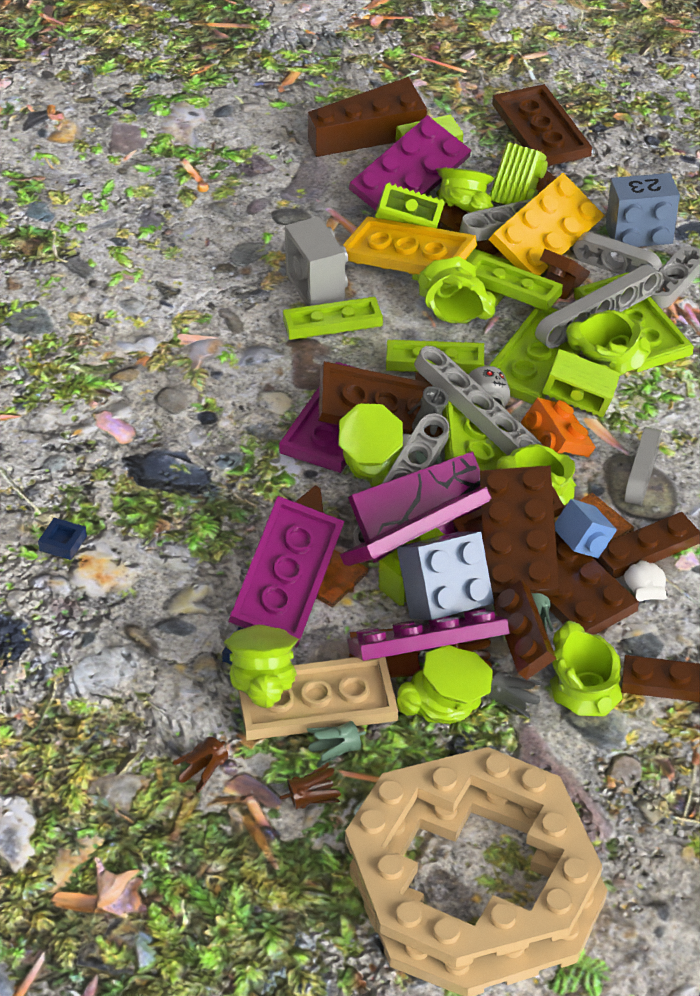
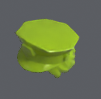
(465, 189)
(455, 291)
(610, 340)
(370, 441)
(538, 455)
(262, 663)
(585, 671)
(446, 686)

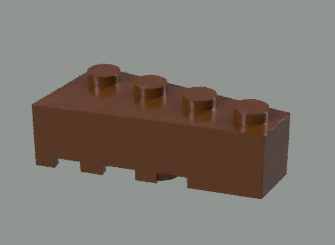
(364, 118)

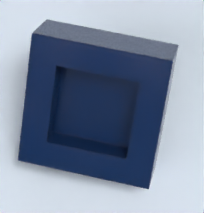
(62, 538)

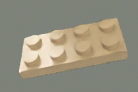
(325, 697)

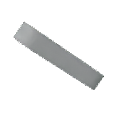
(599, 243)
(676, 266)
(643, 466)

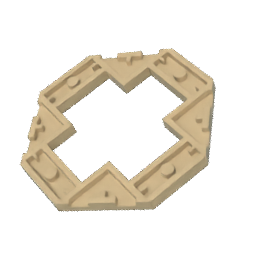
(502, 924)
(487, 969)

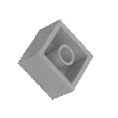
(315, 262)

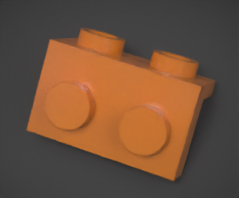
(558, 427)

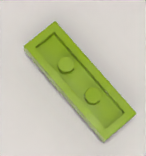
(517, 283)
(332, 318)
(402, 354)

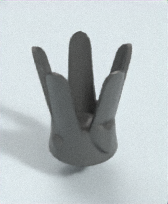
(432, 401)
(510, 691)

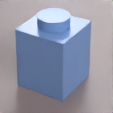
(584, 528)

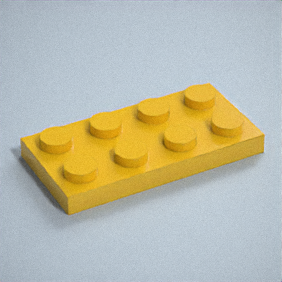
(547, 222)
(405, 245)

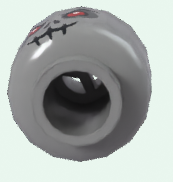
(493, 382)

